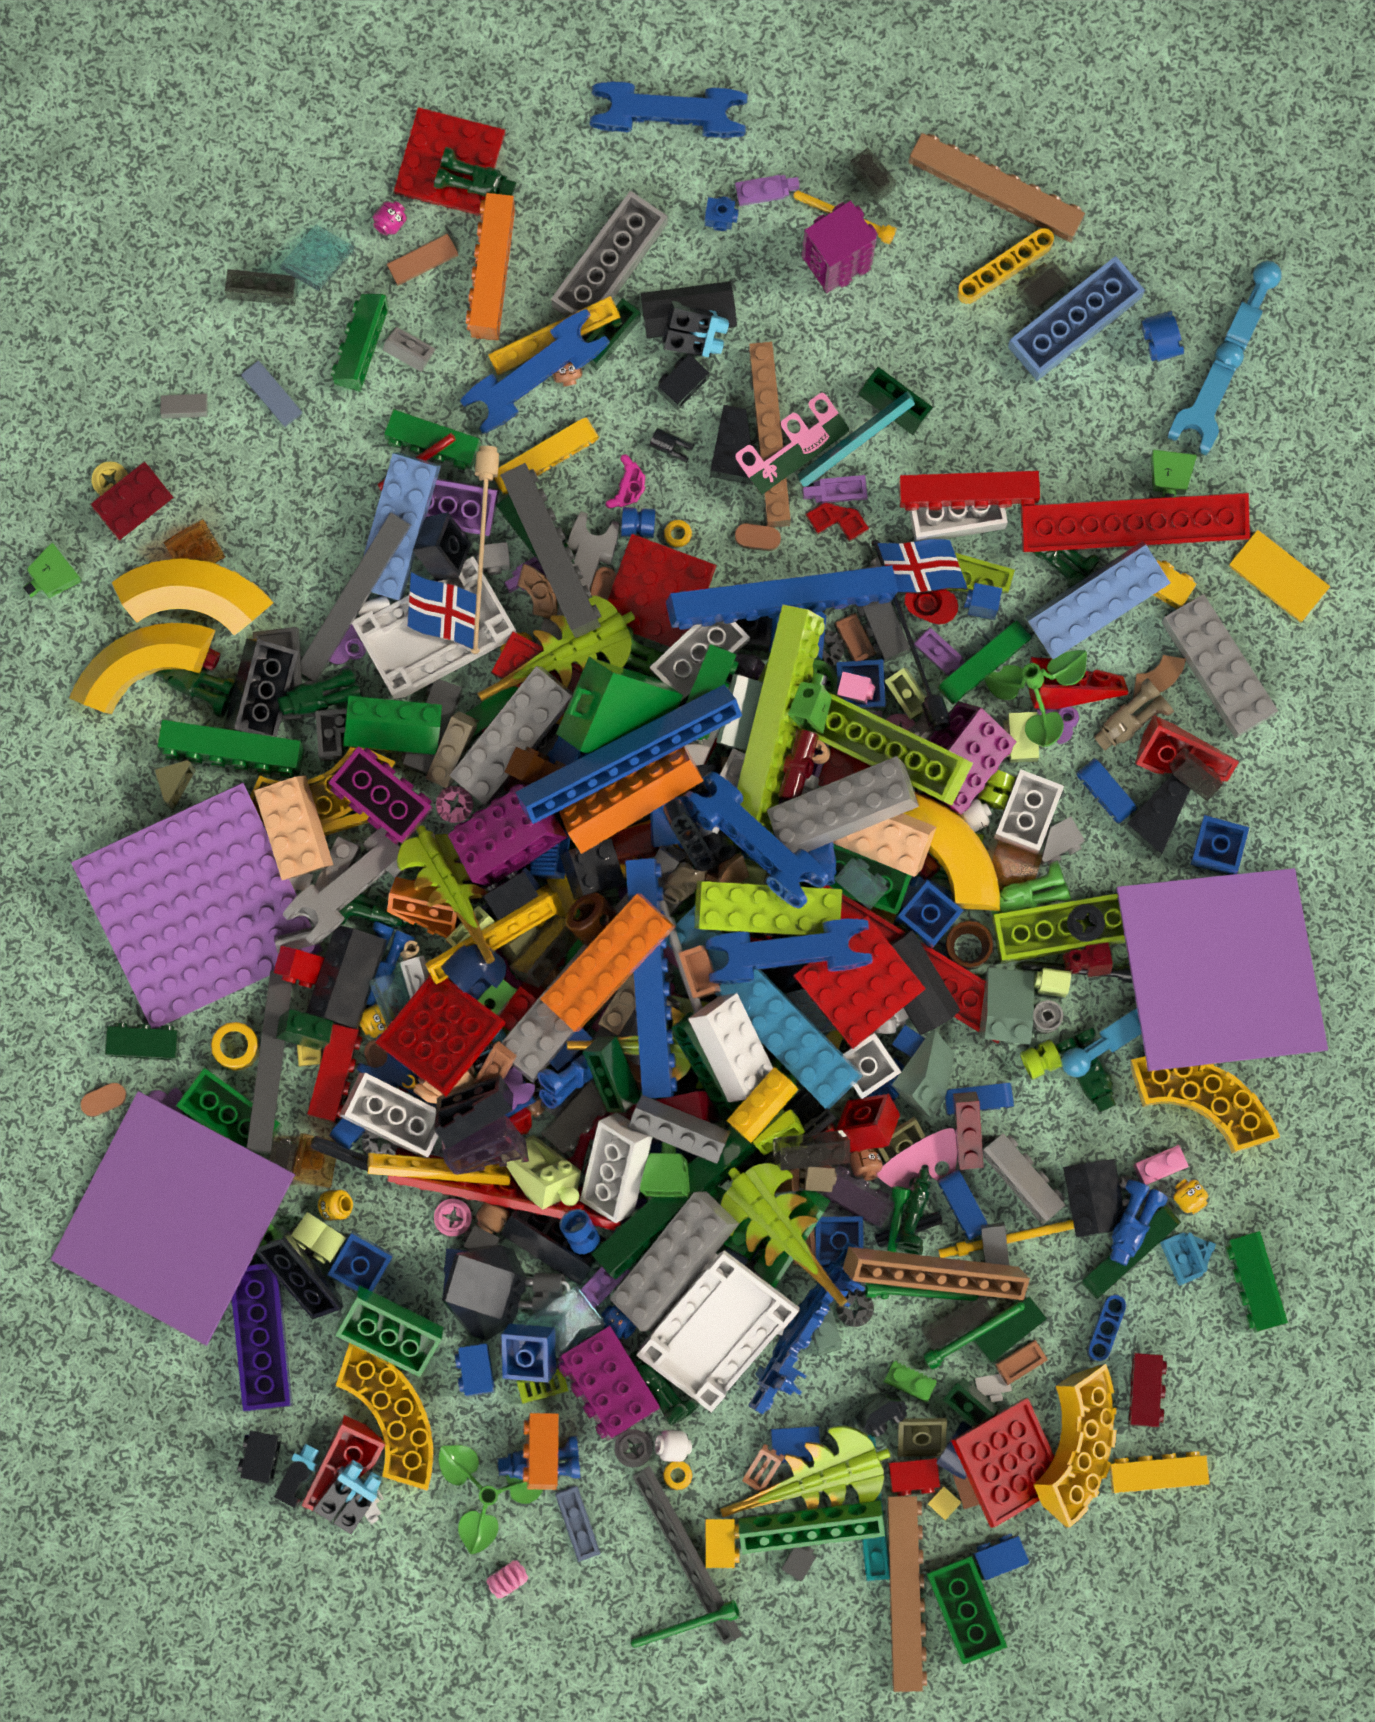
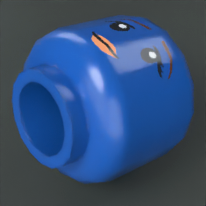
(618, 1321)

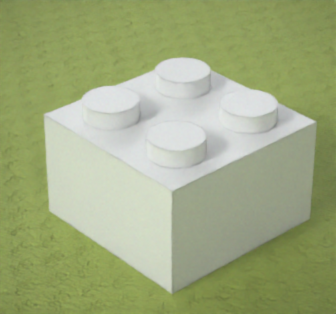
(874, 1063)

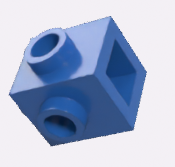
(721, 213)

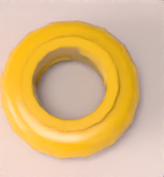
(677, 543)
(680, 1485)

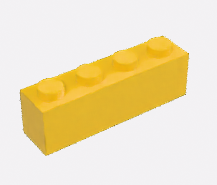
(1159, 1474)

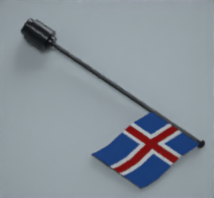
(921, 569)

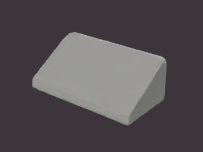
(408, 349)
(184, 406)
(295, 939)

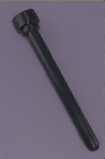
(1121, 973)

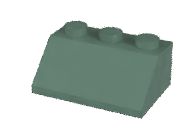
(737, 733)

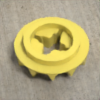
(106, 469)

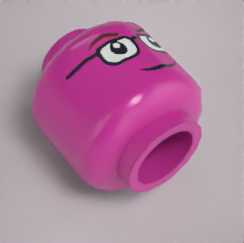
(389, 218)

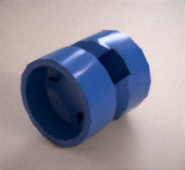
(638, 522)
(579, 1231)

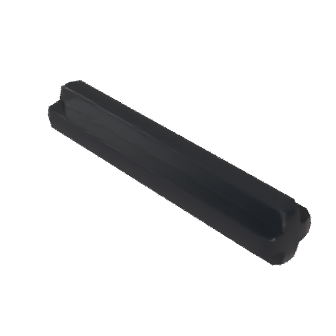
(339, 1152)
(924, 1223)

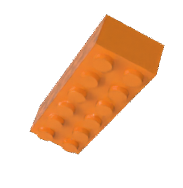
(492, 266)
(629, 799)
(607, 962)

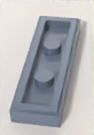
(271, 394)
(577, 1523)

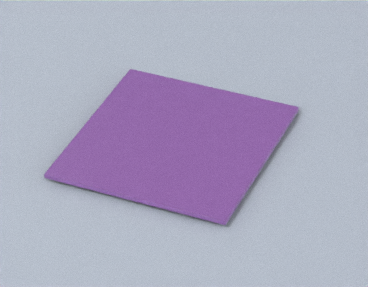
(192, 904)
(1221, 969)
(172, 1217)

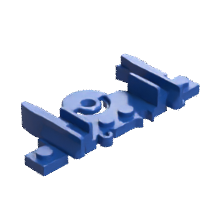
(779, 1373)

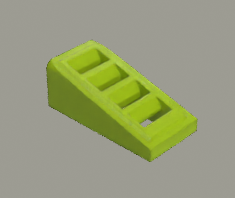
(784, 1126)
(523, 1392)

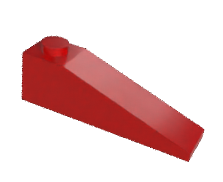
(1165, 740)

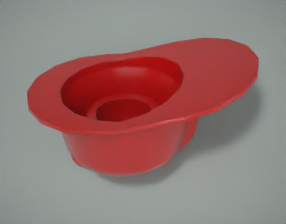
(934, 606)

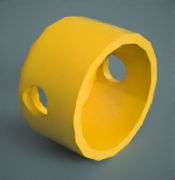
(250, 1055)

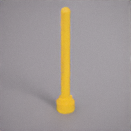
(884, 232)

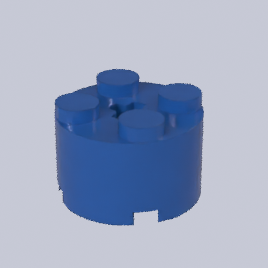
(1163, 336)

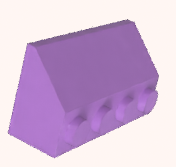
(464, 504)

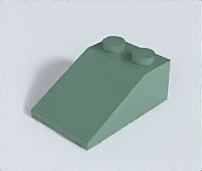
(1008, 1006)
(926, 1075)

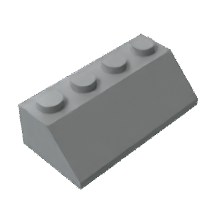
(1023, 1178)

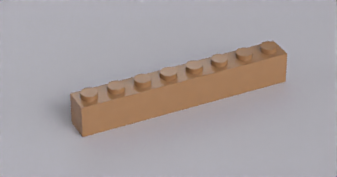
(996, 187)
(768, 427)
(935, 1273)
(905, 1594)

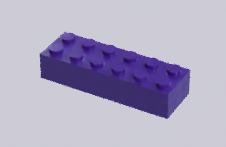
(261, 1341)

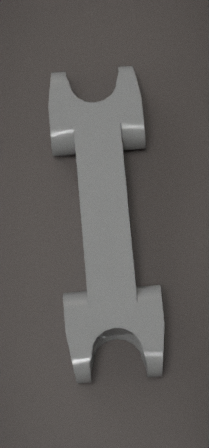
(589, 552)
(324, 906)

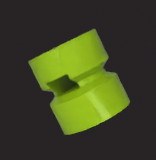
(1001, 782)
(1041, 1059)

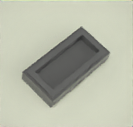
(995, 1243)

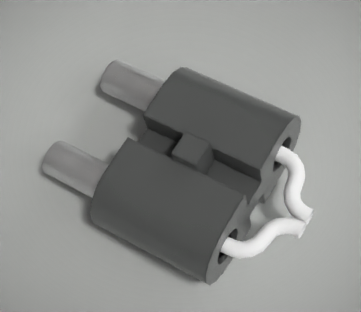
(546, 1289)

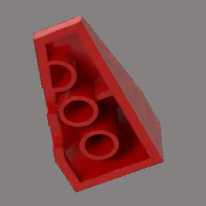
(1091, 688)
(350, 1442)

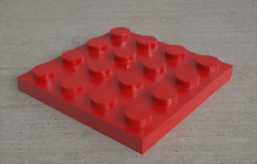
(428, 138)
(648, 578)
(865, 996)
(440, 1033)
(1005, 1461)

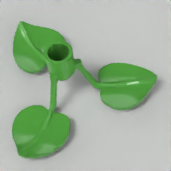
(1005, 685)
(478, 1529)

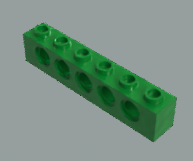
(811, 1527)

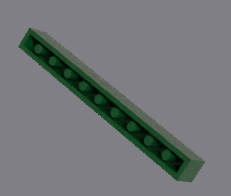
(647, 1223)

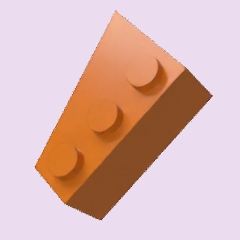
(413, 908)
(541, 1451)

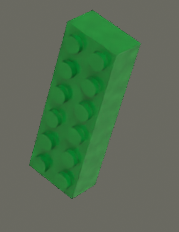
(230, 748)

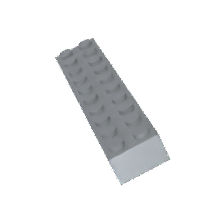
(540, 1031)

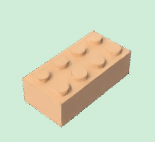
(293, 827)
(896, 842)

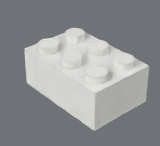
(1028, 812)

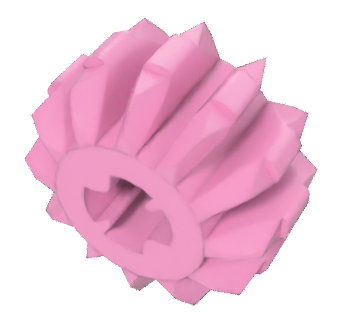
(507, 1579)

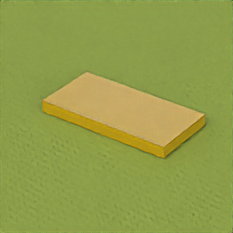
(1279, 576)

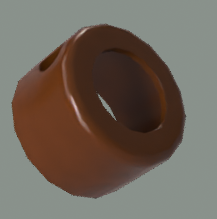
(591, 909)
(977, 930)

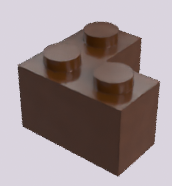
(531, 765)

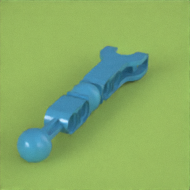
(1227, 359)
(1077, 1061)

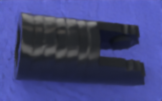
(666, 442)

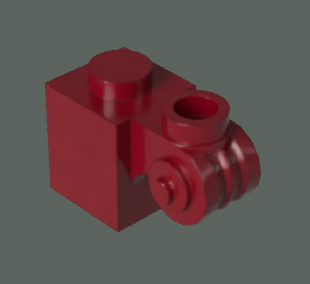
(1094, 958)

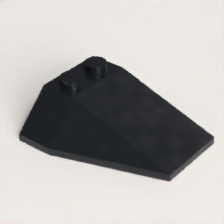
(485, 1289)

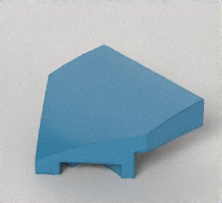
(1187, 1256)

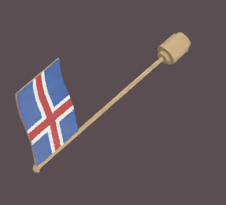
(444, 608)

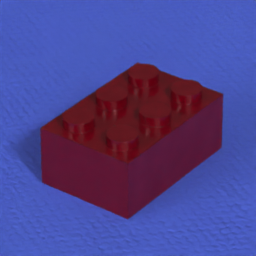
(131, 501)

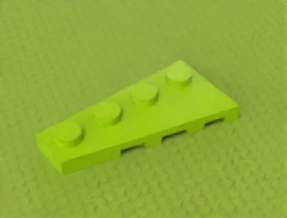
(984, 573)

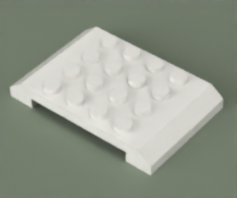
(415, 660)
(717, 1330)

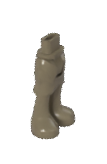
(1123, 725)
(683, 881)

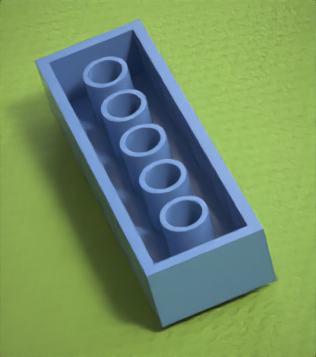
(1076, 318)
(407, 494)
(1098, 600)

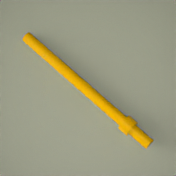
(963, 1248)

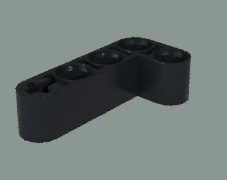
(703, 851)

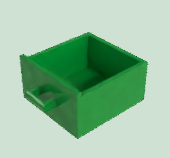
(613, 704)

